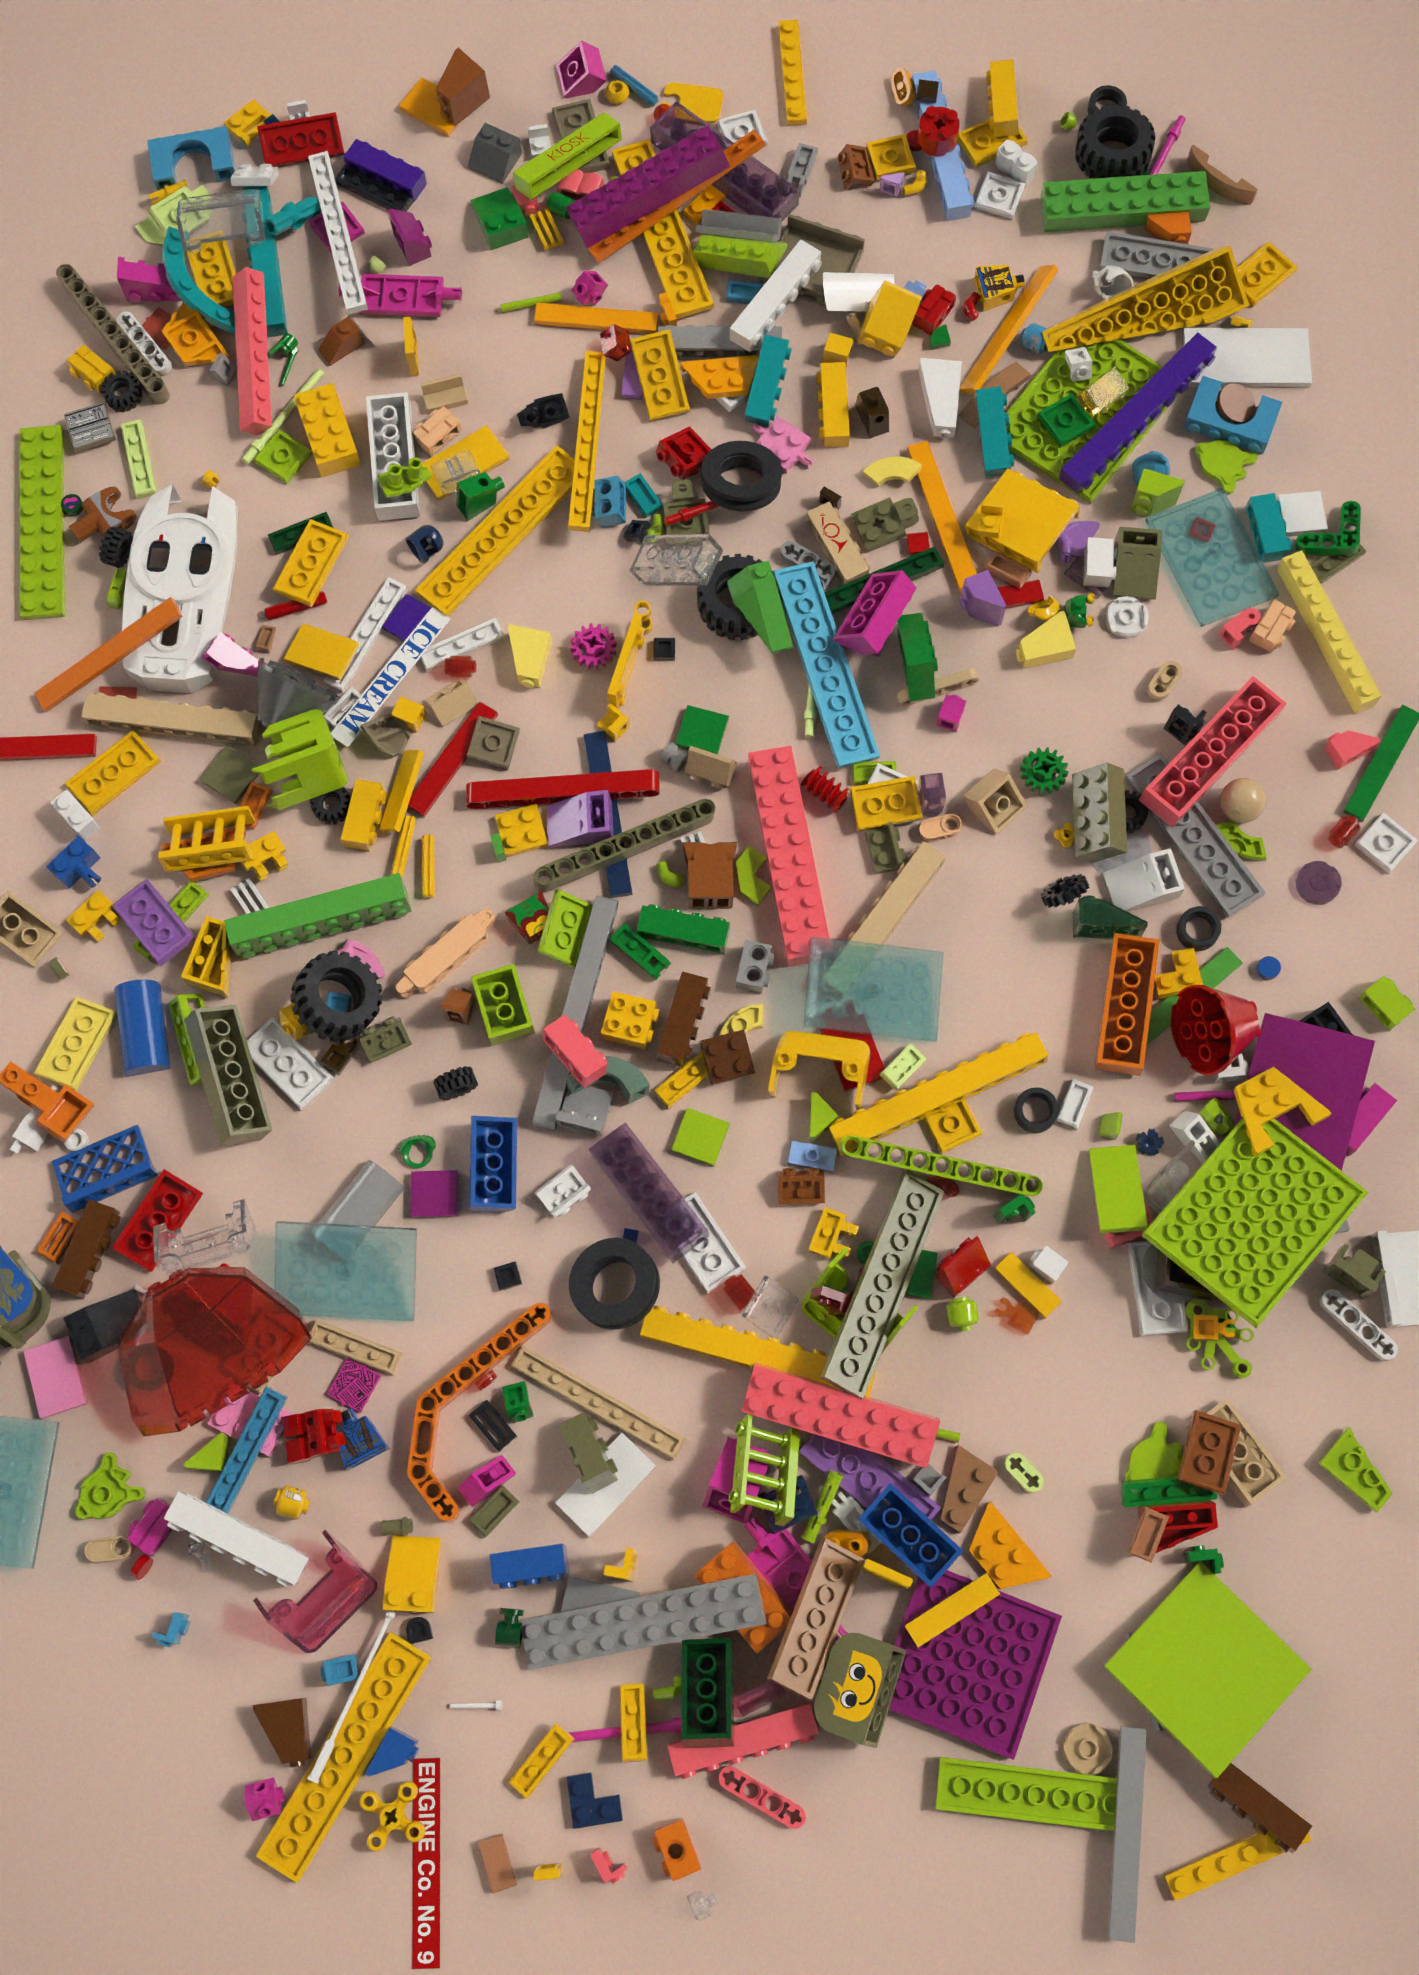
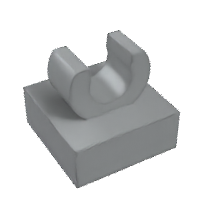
(222, 369)

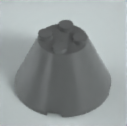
(288, 693)

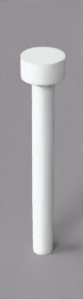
(498, 1705)

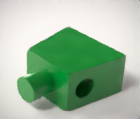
(477, 494)

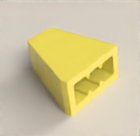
(1047, 643)
(530, 653)

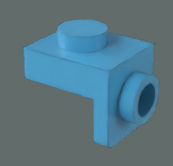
(177, 1628)
(340, 1670)

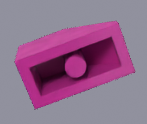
(486, 1480)

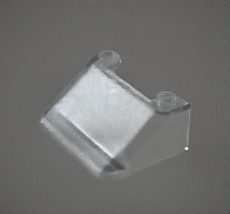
(220, 218)

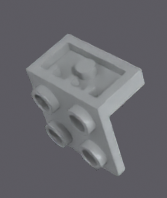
(585, 1110)

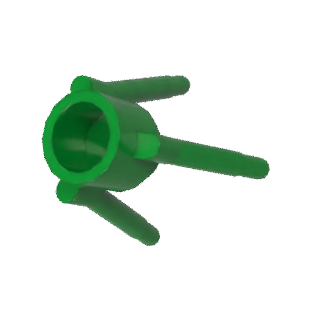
(285, 346)

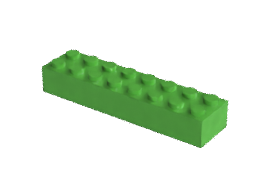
(1122, 200)
(318, 916)

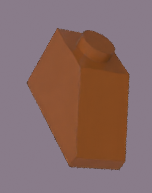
(341, 341)
(458, 1006)

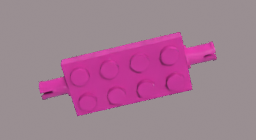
(406, 294)
(781, 1563)

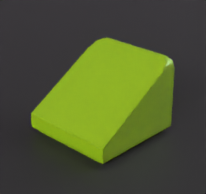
(1110, 1125)

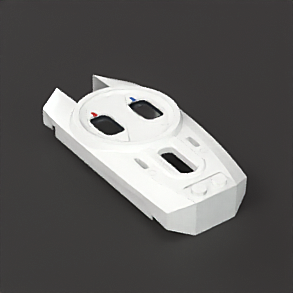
(196, 592)

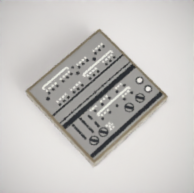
(89, 427)

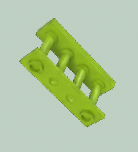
(786, 1463)

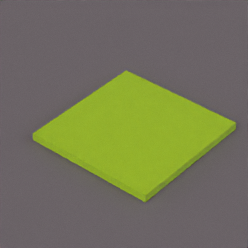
(1207, 1669)

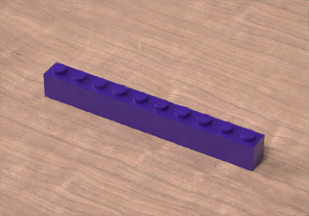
(1137, 413)

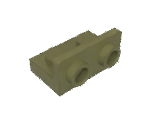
(885, 849)
(384, 1039)

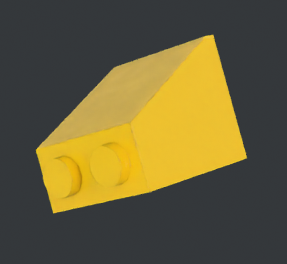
(889, 318)

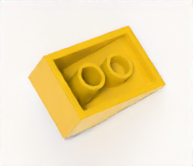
(412, 1574)

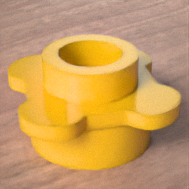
(1065, 841)

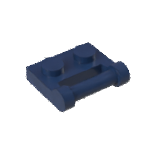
(803, 1508)

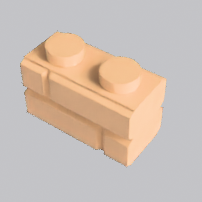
(436, 431)
(1272, 626)

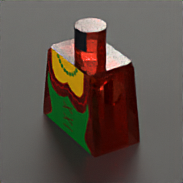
(529, 917)

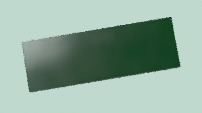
(287, 538)

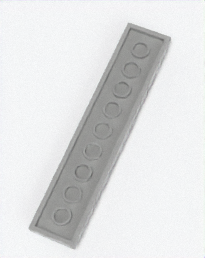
(643, 1621)

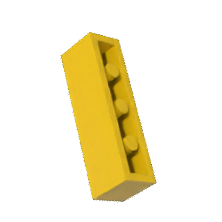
(1003, 98)
(834, 404)

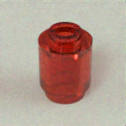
(460, 666)
(1344, 831)

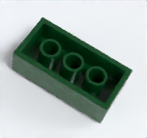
(707, 1693)

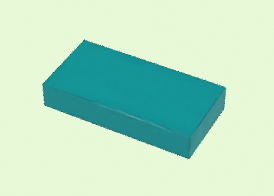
(643, 495)

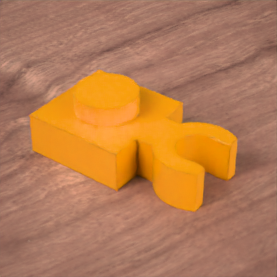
(668, 316)
(1207, 1327)

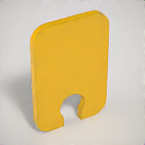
(700, 100)

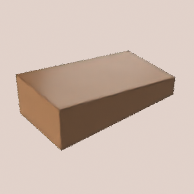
(265, 639)

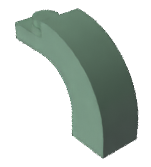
(620, 1074)

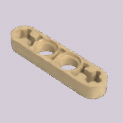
(944, 685)

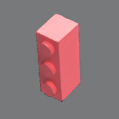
(575, 1051)

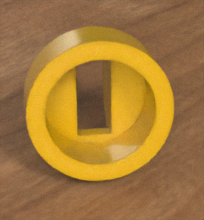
(210, 479)

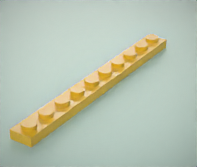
(587, 442)

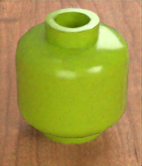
(962, 1313)

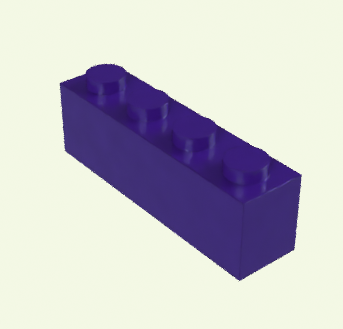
(386, 168)

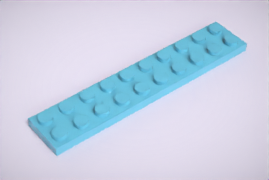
(826, 665)

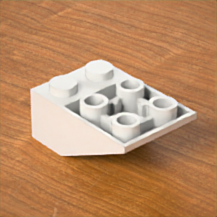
(1145, 881)

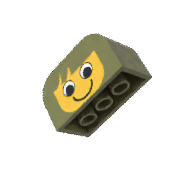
(858, 1687)

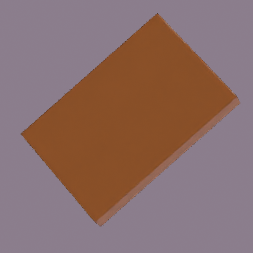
(1209, 1452)

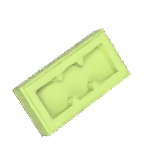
(902, 1067)

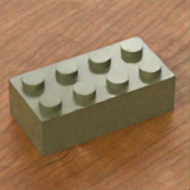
(1099, 812)

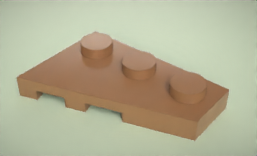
(966, 1488)

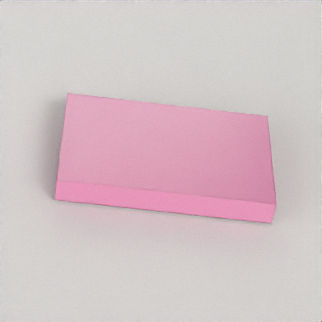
(55, 1377)

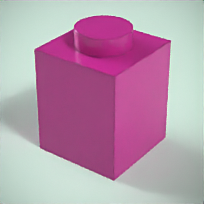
(951, 712)

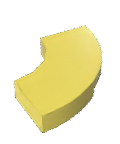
(892, 468)
(745, 1018)

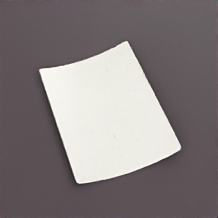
(851, 290)

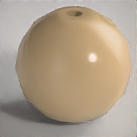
(1243, 800)

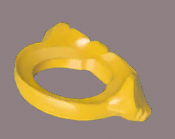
(1052, 609)

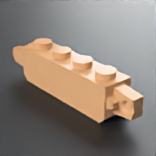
(446, 954)

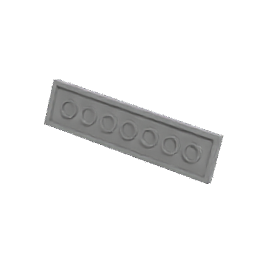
(1203, 848)

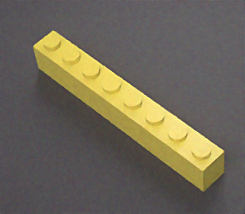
(1328, 632)

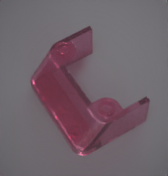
(326, 1604)

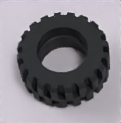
(1118, 125)
(718, 616)
(348, 972)

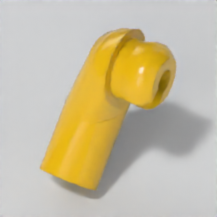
(918, 184)

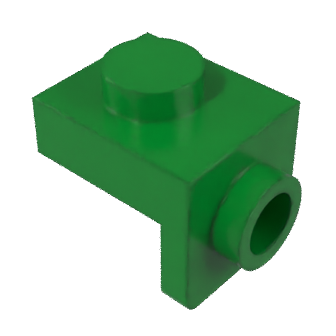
(1199, 1553)

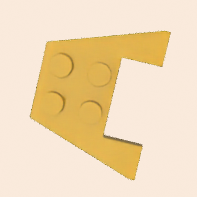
(1270, 1097)

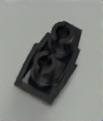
(544, 411)

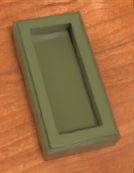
(494, 1511)

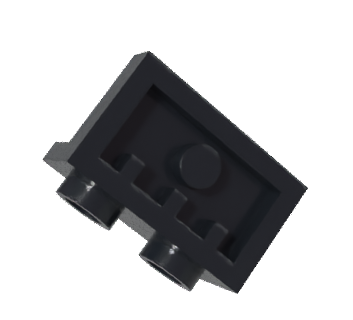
(1183, 724)

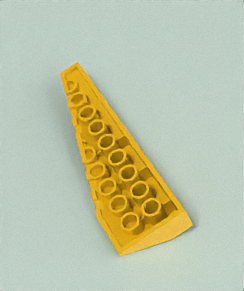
(1175, 299)

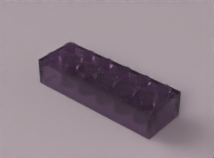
(649, 1192)

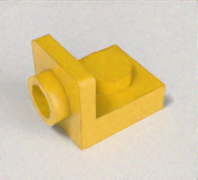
(990, 519)

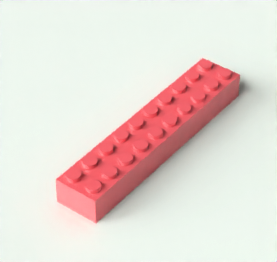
(788, 851)

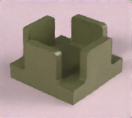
(1355, 1271)

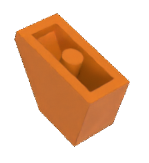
(1170, 226)

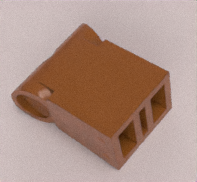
(710, 874)

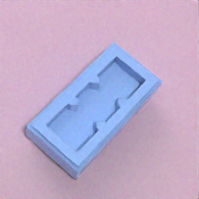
(812, 1155)

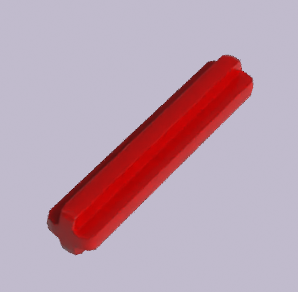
(292, 606)

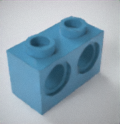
(609, 495)

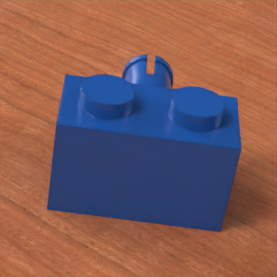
(75, 863)

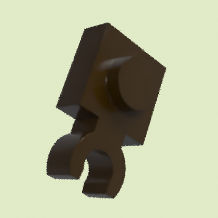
(338, 1057)

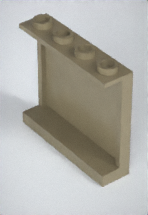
(838, 252)

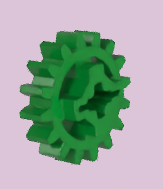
(1049, 763)

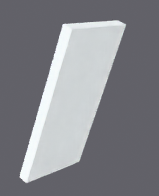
(1257, 356)

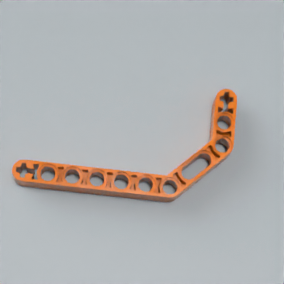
(460, 1386)

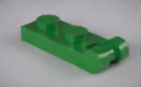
(639, 951)

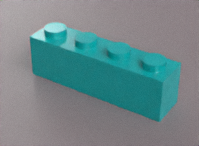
(766, 380)
(993, 431)

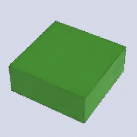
(498, 847)

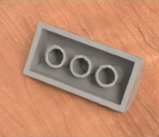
(365, 1198)

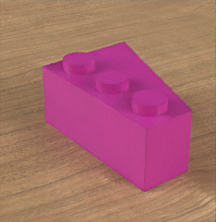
(144, 282)

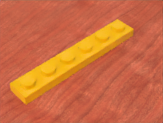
(792, 72)
(1222, 1865)

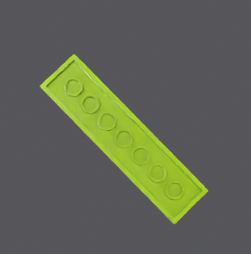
(1026, 1793)

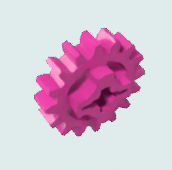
(594, 655)

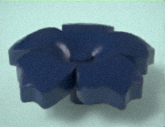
(1149, 1142)

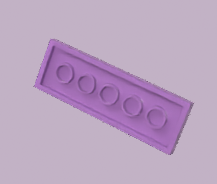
(863, 1472)

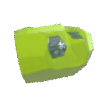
(1217, 1118)

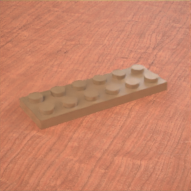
(816, 1619)

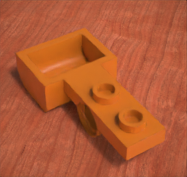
(60, 1110)

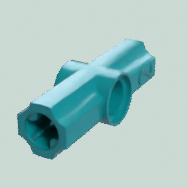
(292, 215)

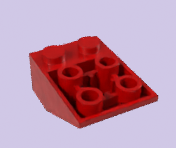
(963, 1267)

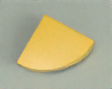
(1241, 321)

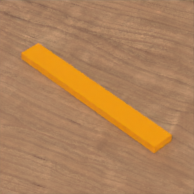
(1008, 329)
(942, 513)

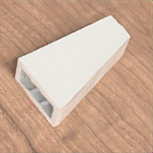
(941, 393)

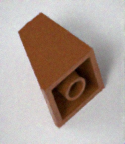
(461, 88)

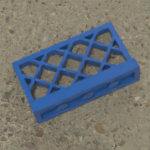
(105, 1185)

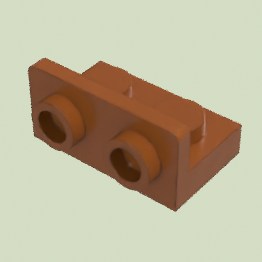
(855, 166)
(801, 1186)

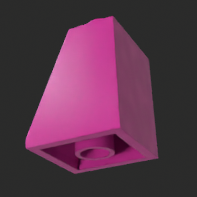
(722, 1483)

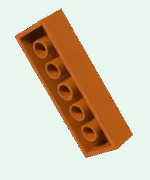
(1127, 1004)

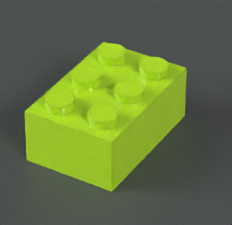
(502, 1004)

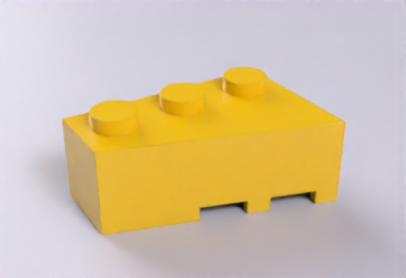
(210, 959)

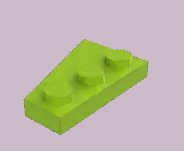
(1353, 1469)

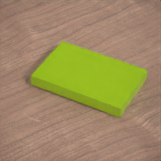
(565, 928)

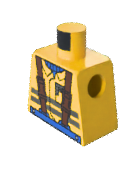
(996, 285)

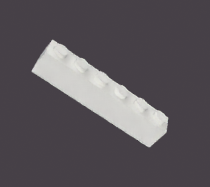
(775, 296)

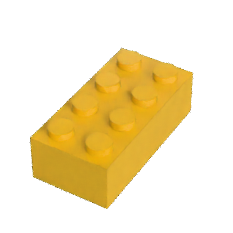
(327, 430)

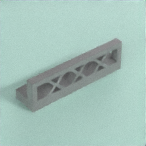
(740, 225)

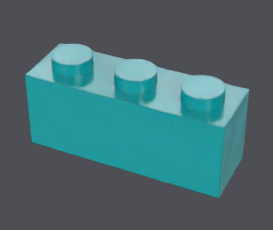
(1268, 527)

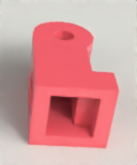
(1243, 623)

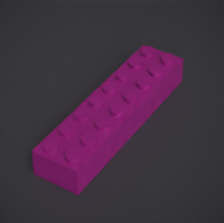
(648, 186)

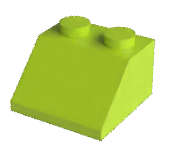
(1155, 493)

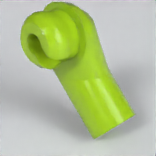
(669, 878)

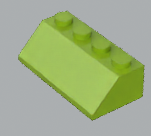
(739, 255)

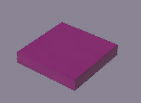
(434, 1194)

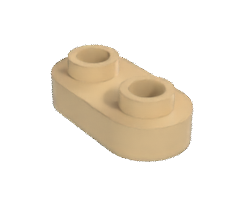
(1163, 681)

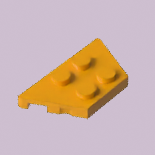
(192, 337)
(722, 376)
(1004, 1553)

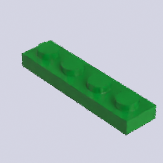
(1161, 1491)

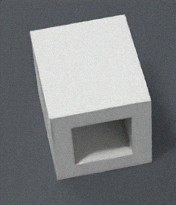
(1048, 1264)

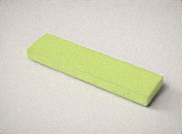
(138, 459)

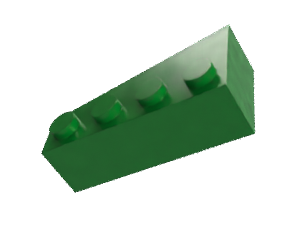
(917, 656)

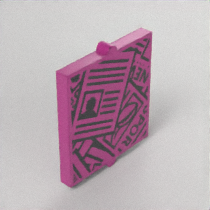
(354, 1385)

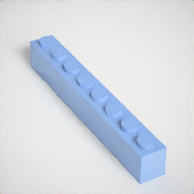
(947, 169)

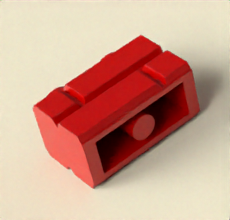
(934, 309)

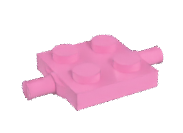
(785, 442)

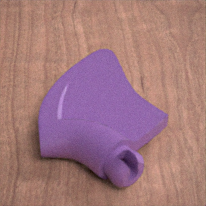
(1074, 538)

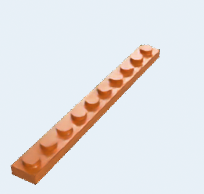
(735, 154)

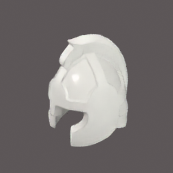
(1111, 281)

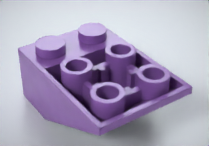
(580, 819)

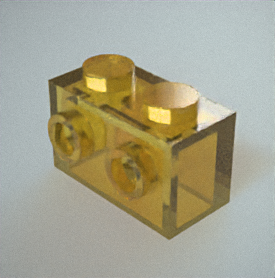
(1102, 392)

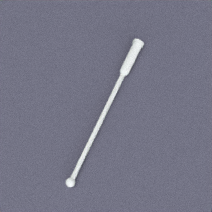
(329, 1744)

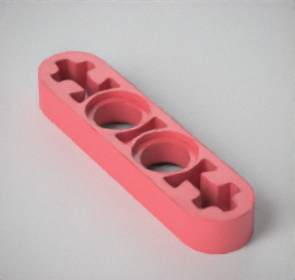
(760, 1799)

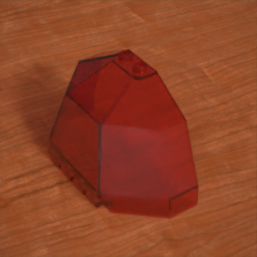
(203, 1342)

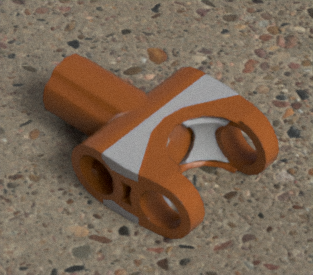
(100, 516)

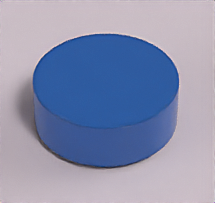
(1268, 968)

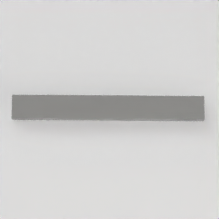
(1127, 1834)

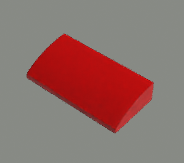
(167, 1202)

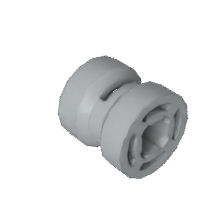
(674, 757)

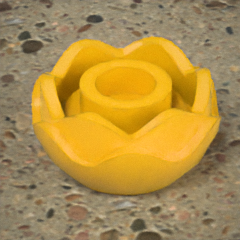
(617, 92)

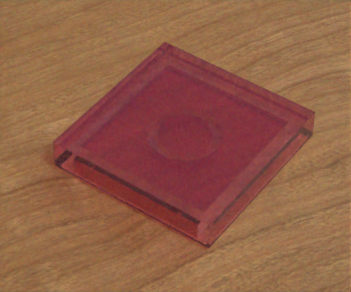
(759, 1697)

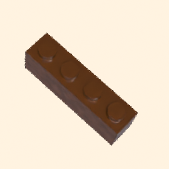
(682, 1019)
(86, 1249)
(1260, 1807)

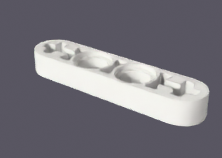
(145, 342)
(1356, 1327)

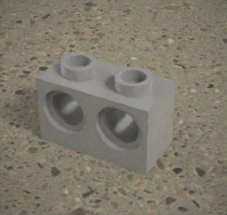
(751, 966)

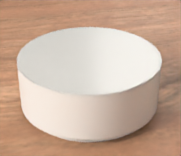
(77, 1140)

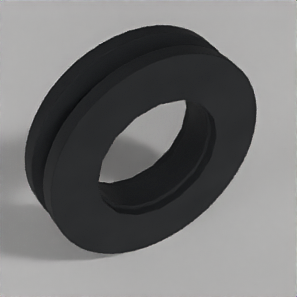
(735, 496)
(640, 1300)

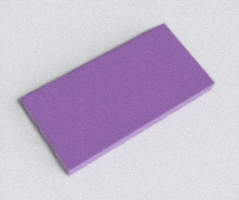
(153, 922)

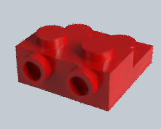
(683, 452)

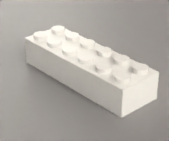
(391, 443)
(238, 1538)

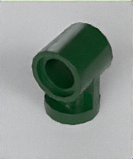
(509, 1630)

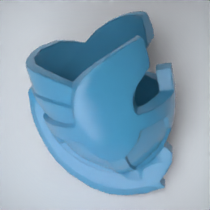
(1152, 461)

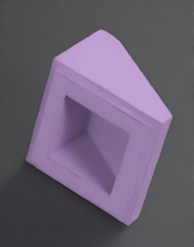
(892, 183)

